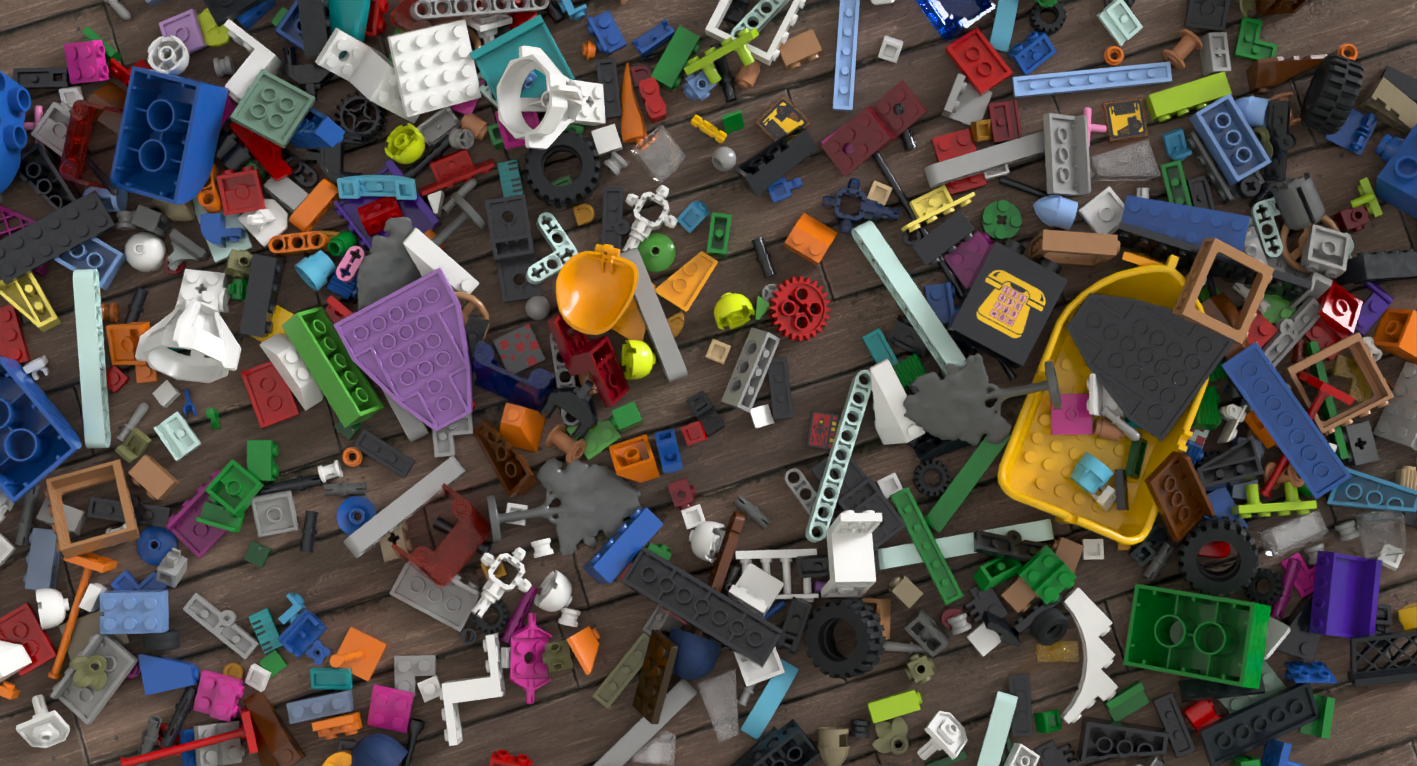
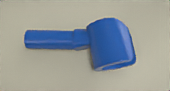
(188, 404)

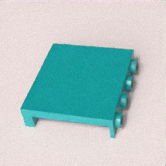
(495, 56)

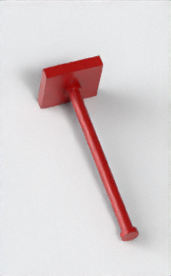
(1324, 390)
(245, 731)

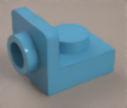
(693, 215)

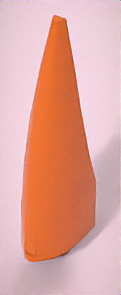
(632, 121)

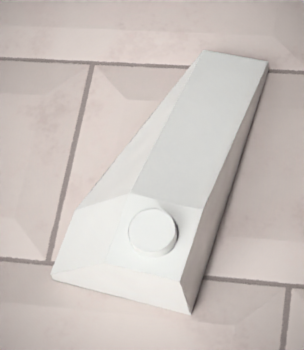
(430, 257)
(889, 408)

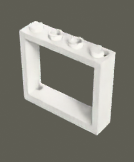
(781, 36)

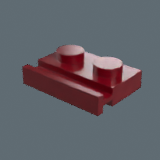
(1004, 121)

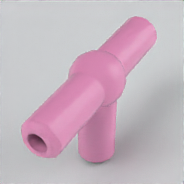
(38, 113)
(1093, 127)

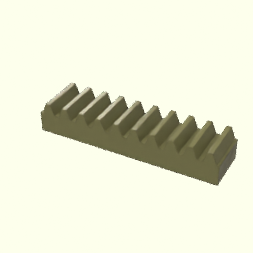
(623, 672)

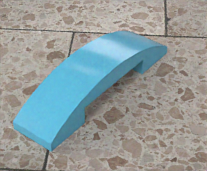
(1003, 24)
(377, 185)
(769, 701)

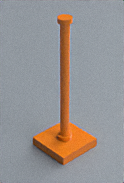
(89, 561)
(360, 653)

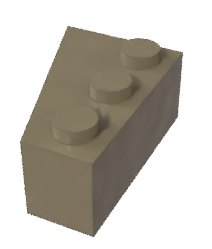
(1390, 106)

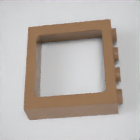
(1074, 248)
(1186, 302)
(1367, 366)
(83, 479)

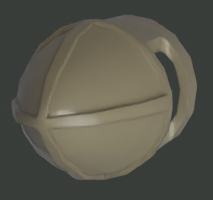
(179, 212)
(833, 745)

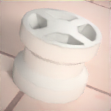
(542, 547)
(569, 617)

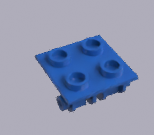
(1354, 132)
(1308, 672)

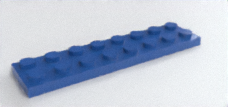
(1286, 420)

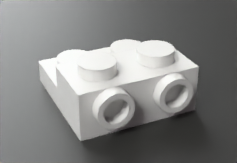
(754, 674)

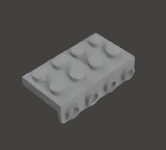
(1067, 154)
(1399, 417)
(447, 604)
(86, 701)

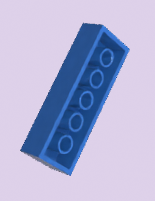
(1186, 222)

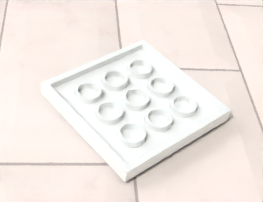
(434, 67)

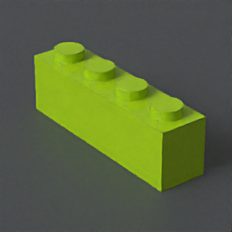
(1187, 96)

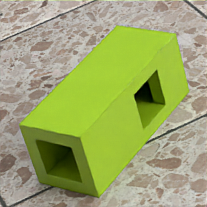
(894, 705)

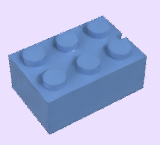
(134, 611)

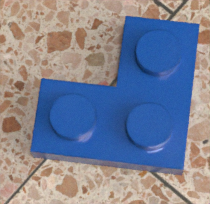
(126, 581)

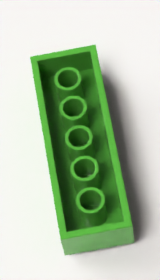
(332, 366)

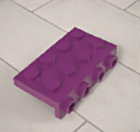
(968, 256)
(196, 535)

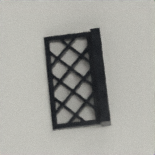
(1388, 673)

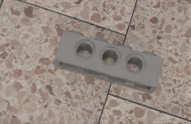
(750, 370)

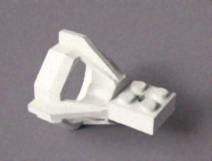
(563, 102)
(195, 327)

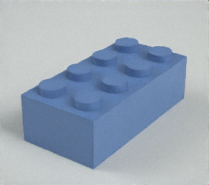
(1230, 139)
(95, 255)

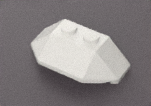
(293, 370)
(12, 659)

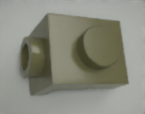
(134, 445)

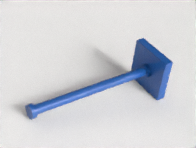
(1277, 754)

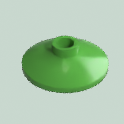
(661, 261)

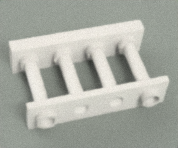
(785, 557)

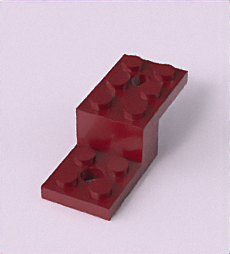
(874, 128)
(590, 356)

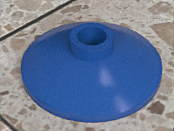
(348, 510)
(165, 539)

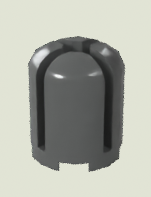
(1298, 202)

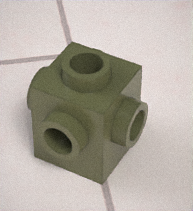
(238, 264)
(558, 656)
(911, 670)

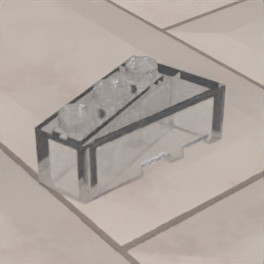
(1126, 163)
(1293, 533)
(721, 703)

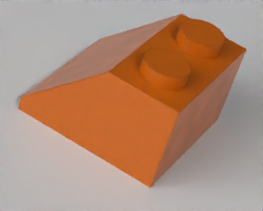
(810, 239)

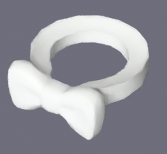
(223, 304)

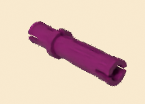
(1289, 578)
(520, 613)

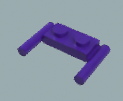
(1372, 308)

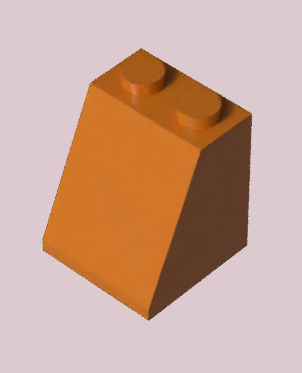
(1398, 333)

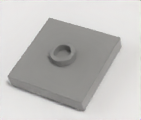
(274, 513)

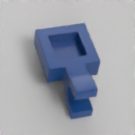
(781, 189)

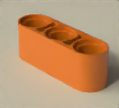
(209, 196)
(315, 205)
(289, 243)

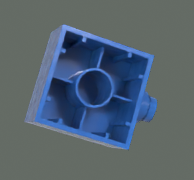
(1398, 178)

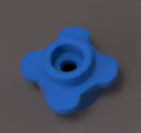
(317, 646)

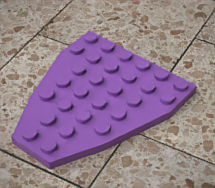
(415, 349)

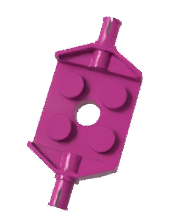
(531, 674)

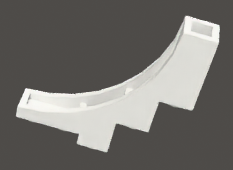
(1096, 654)

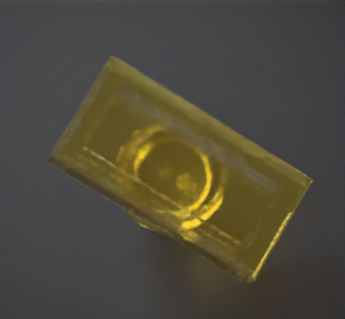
(1058, 652)

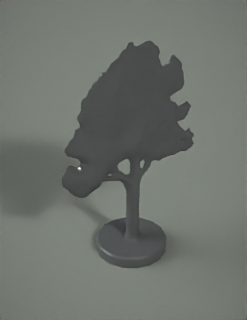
(389, 263)
(957, 403)
(589, 498)

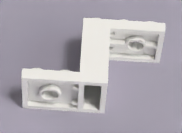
(259, 59)
(365, 69)
(851, 554)
(472, 689)

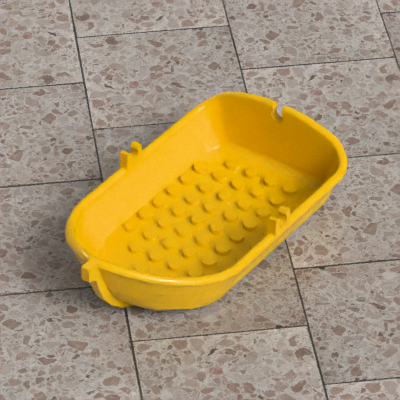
(1040, 464)

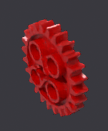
(810, 296)

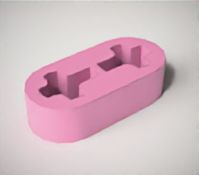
(346, 261)

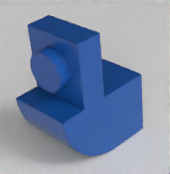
(214, 230)
(668, 451)

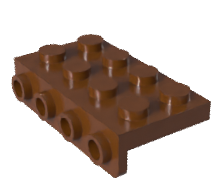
(1179, 494)

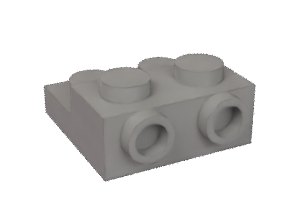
(54, 126)
(1326, 251)
(220, 753)

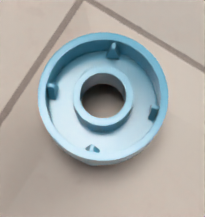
(315, 270)
(1091, 473)

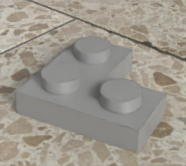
(444, 438)
(410, 666)

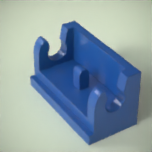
(653, 39)
(302, 633)

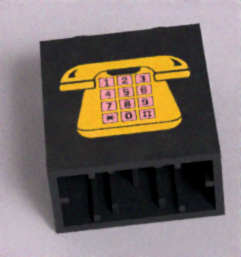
(1007, 303)

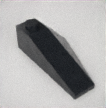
(932, 446)

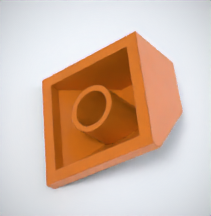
(522, 427)
(634, 459)
(585, 647)

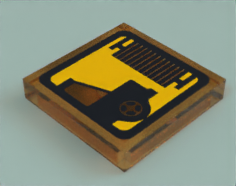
(781, 119)
(1125, 119)

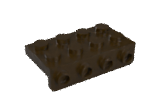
(655, 676)

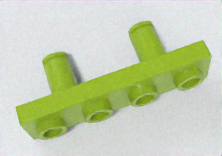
(738, 44)
(1254, 505)

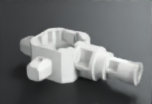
(641, 226)
(494, 587)

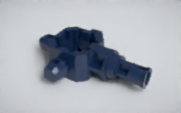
(868, 208)

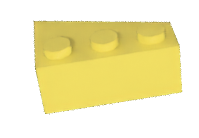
(30, 300)

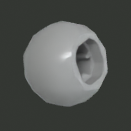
(724, 158)
(537, 307)

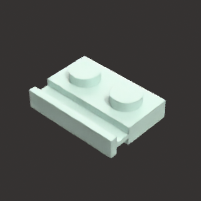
(1119, 21)
(177, 436)

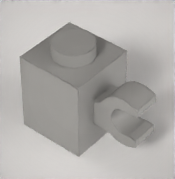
(172, 568)

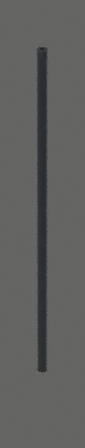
(943, 264)

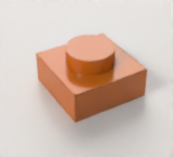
(145, 374)
(8, 690)

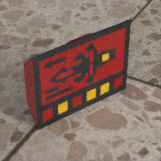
(822, 430)

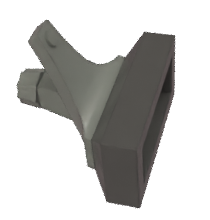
(184, 250)

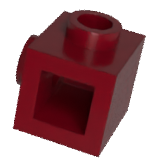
(1352, 219)
(682, 493)

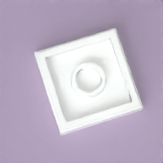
(1103, 211)

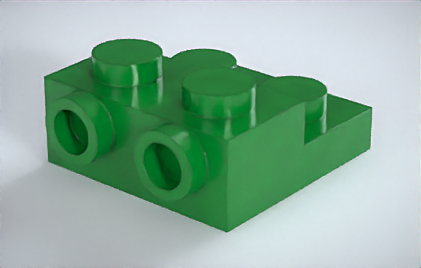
(234, 489)
(1047, 575)

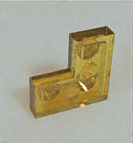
(1348, 368)

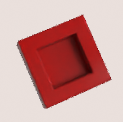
(116, 378)
(693, 433)

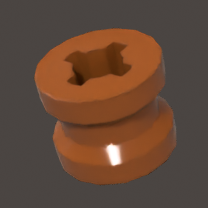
(110, 312)

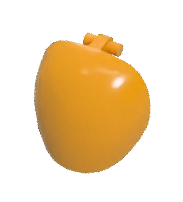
(595, 289)

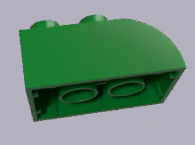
(1197, 636)

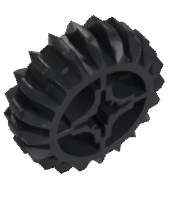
(364, 110)

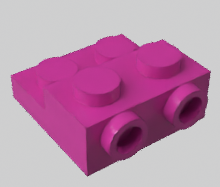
(86, 61)
(219, 695)

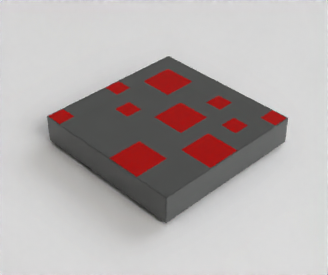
(519, 349)

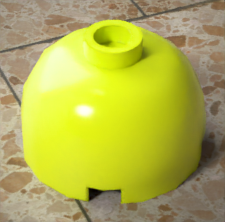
(405, 144)
(732, 311)
(637, 358)

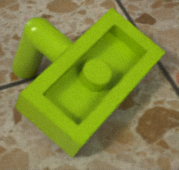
(1368, 197)

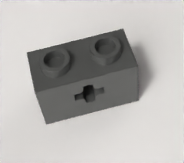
(151, 221)
(1366, 451)
(926, 632)

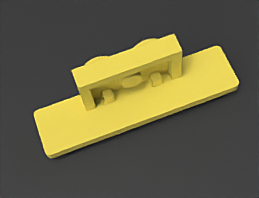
(932, 204)

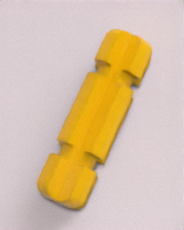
(708, 129)

